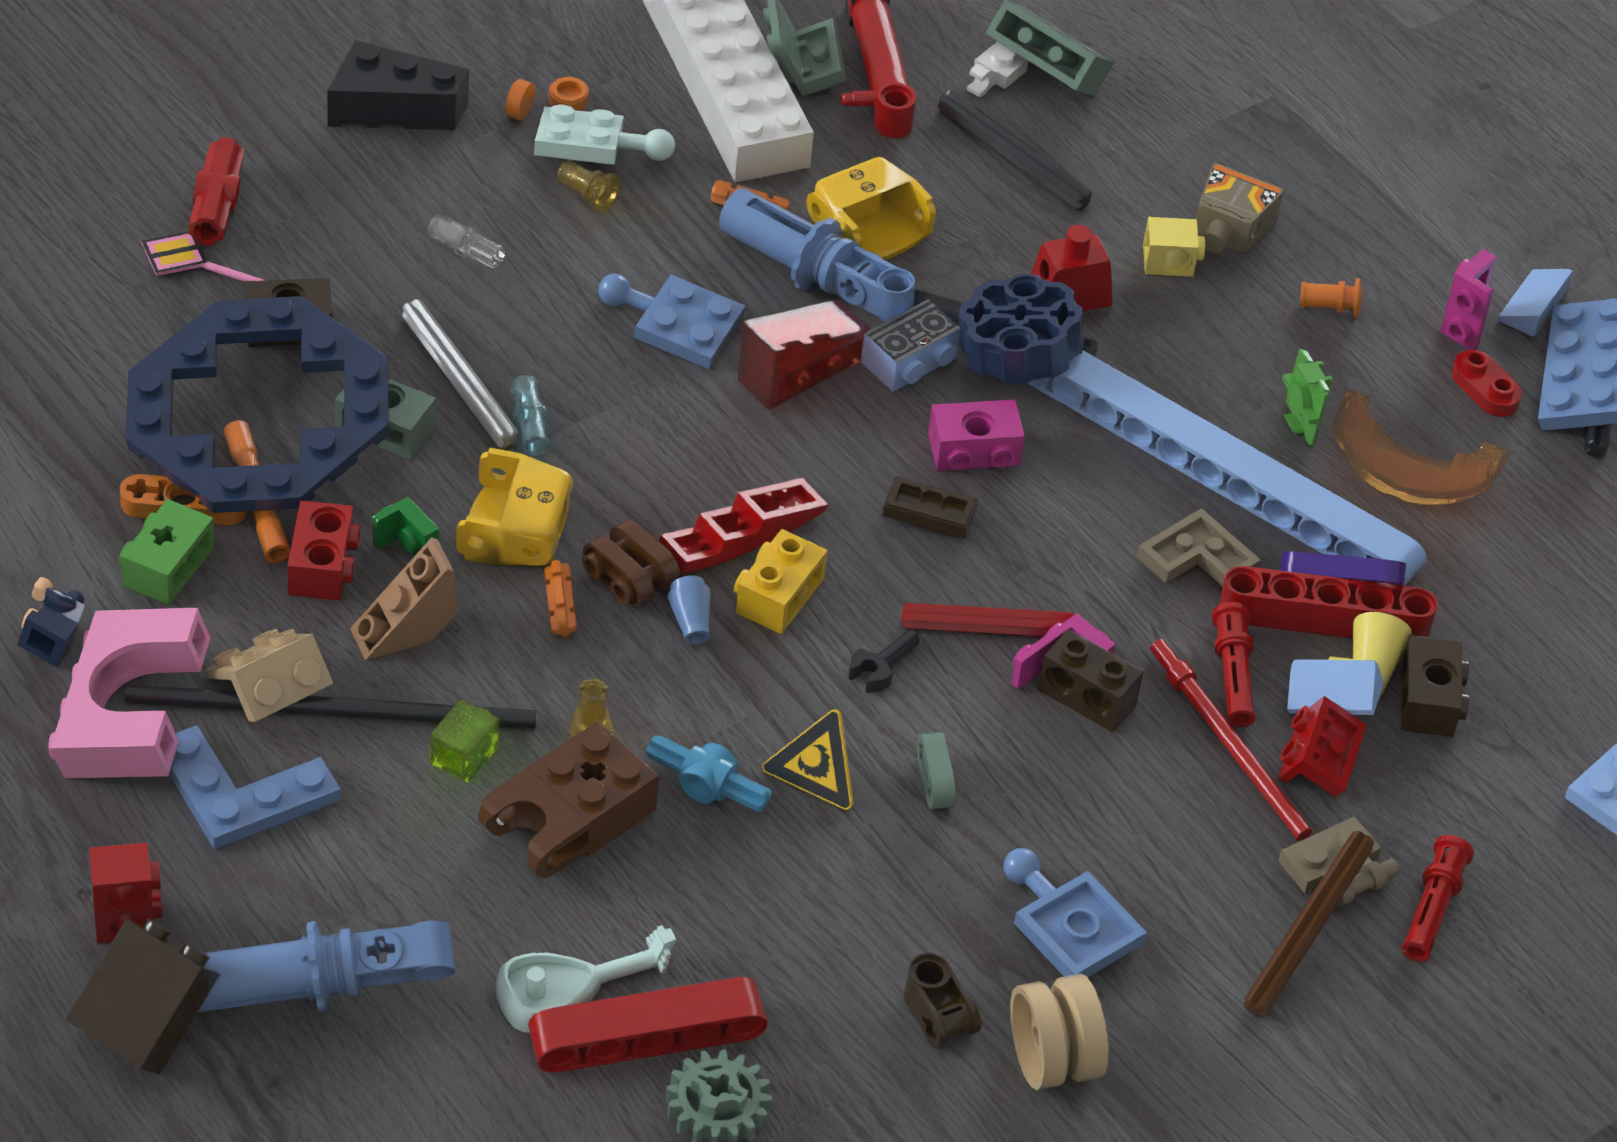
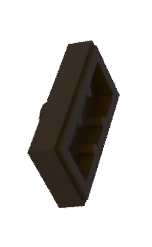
(930, 507)

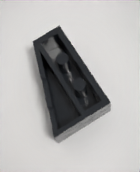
(397, 88)

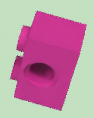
(976, 435)

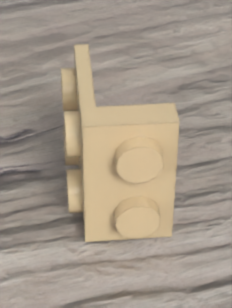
(273, 671)

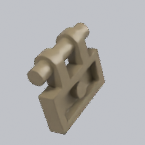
(1313, 856)

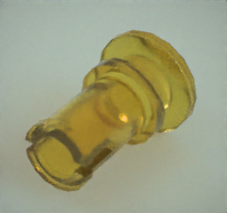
(595, 186)
(591, 707)

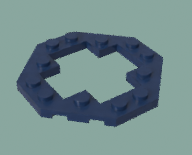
(193, 355)

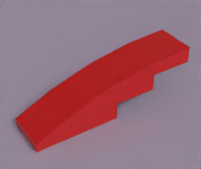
(744, 526)

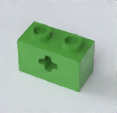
(167, 551)

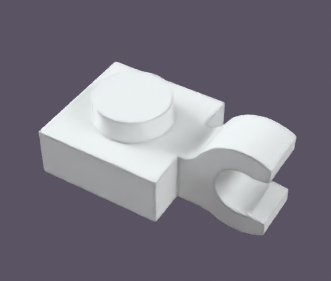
(996, 66)

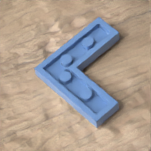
(235, 813)

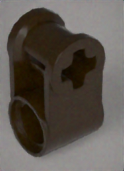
(942, 1007)

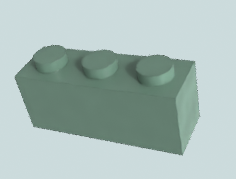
(1049, 48)

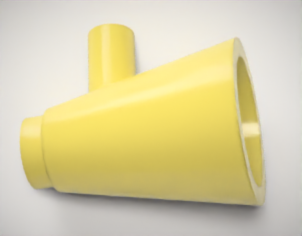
(1379, 639)

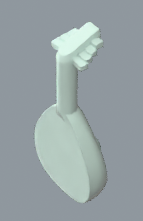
(553, 980)

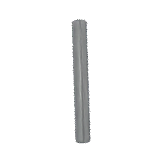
(460, 374)

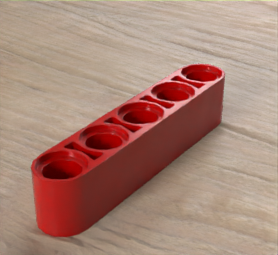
(1323, 602)
(647, 1024)

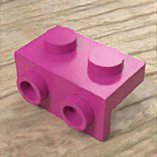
(1469, 300)

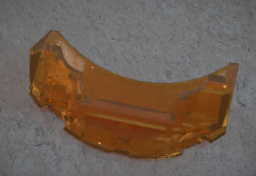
(1405, 473)

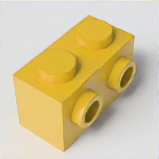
(780, 581)

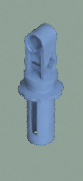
(818, 255)
(329, 965)

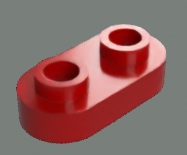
(1486, 383)

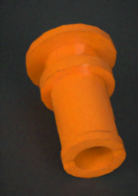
(1332, 296)

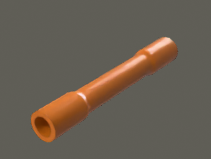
(267, 524)

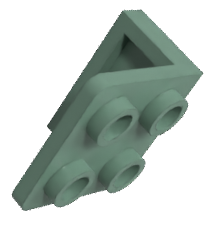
(809, 55)

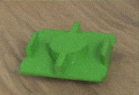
(1306, 396)

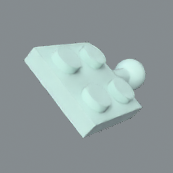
(594, 136)

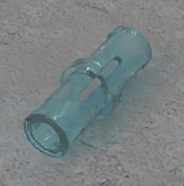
(530, 415)

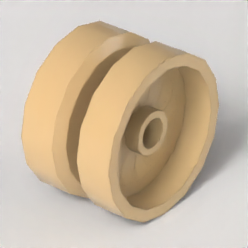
(1059, 1031)

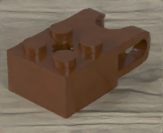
(573, 799)

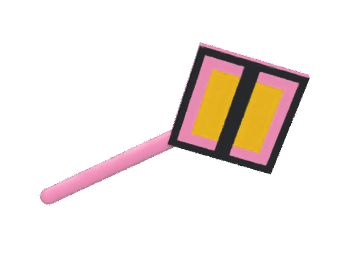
(182, 253)

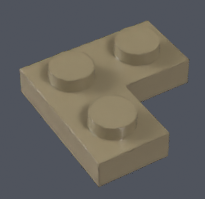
(1193, 542)

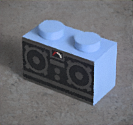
(910, 345)

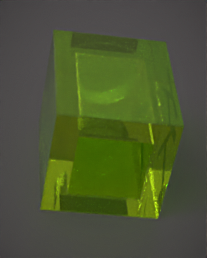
(464, 740)

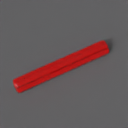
(980, 619)

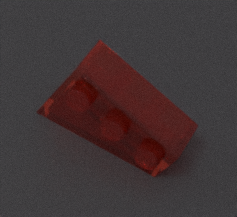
(798, 350)

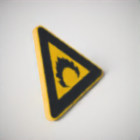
(817, 762)

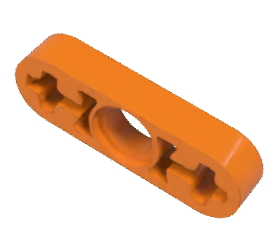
(152, 486)

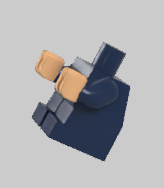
(53, 627)

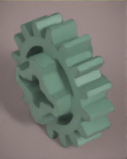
(718, 1098)

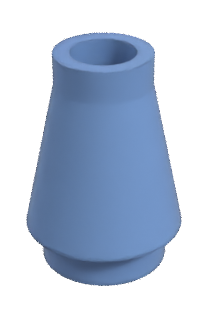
(691, 607)

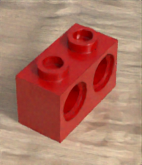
(321, 550)
(123, 888)

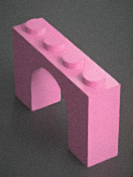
(116, 650)

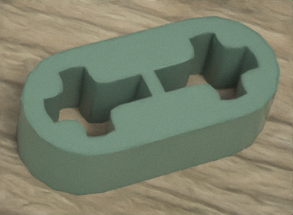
(936, 770)

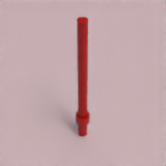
(1183, 679)

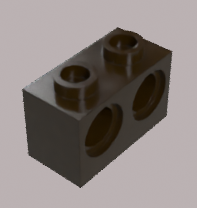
(1090, 680)

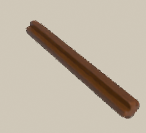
(1308, 924)

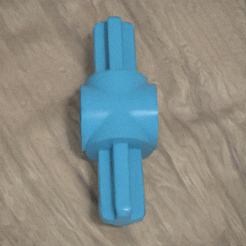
(708, 773)

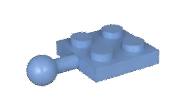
(680, 317)
(1073, 925)

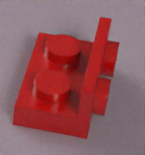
(1323, 746)

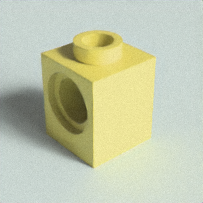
(1172, 246)

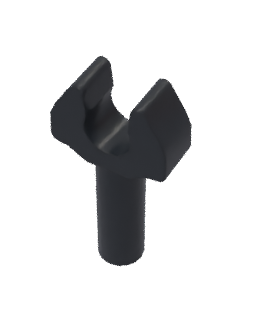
(880, 663)

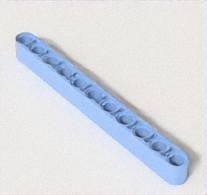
(1227, 464)

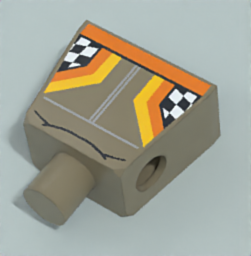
(1236, 209)

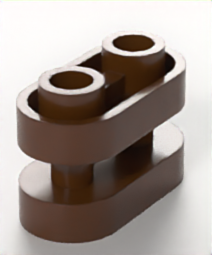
(630, 563)

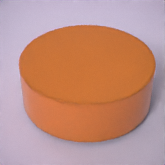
(569, 92)
(520, 99)

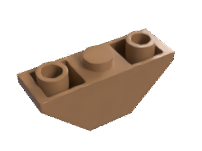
(411, 607)

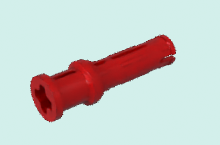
(1234, 649)
(1441, 882)

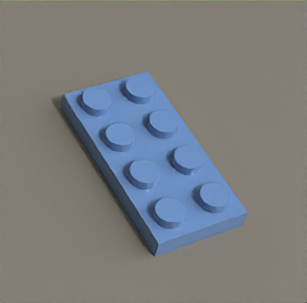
(1580, 366)

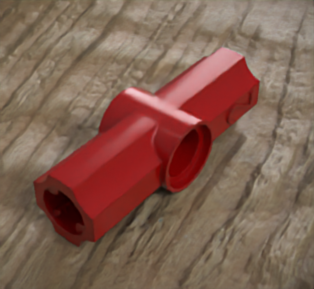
(216, 191)

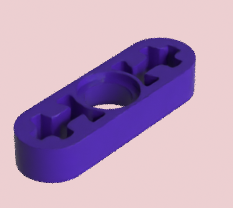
(1345, 567)

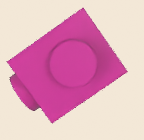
(1030, 658)

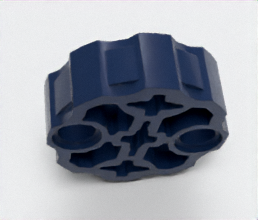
(1021, 329)

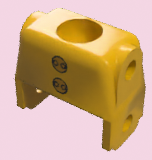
(875, 207)
(515, 513)

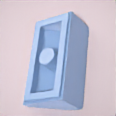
(1535, 299)
(1348, 683)

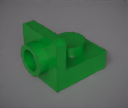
(403, 522)

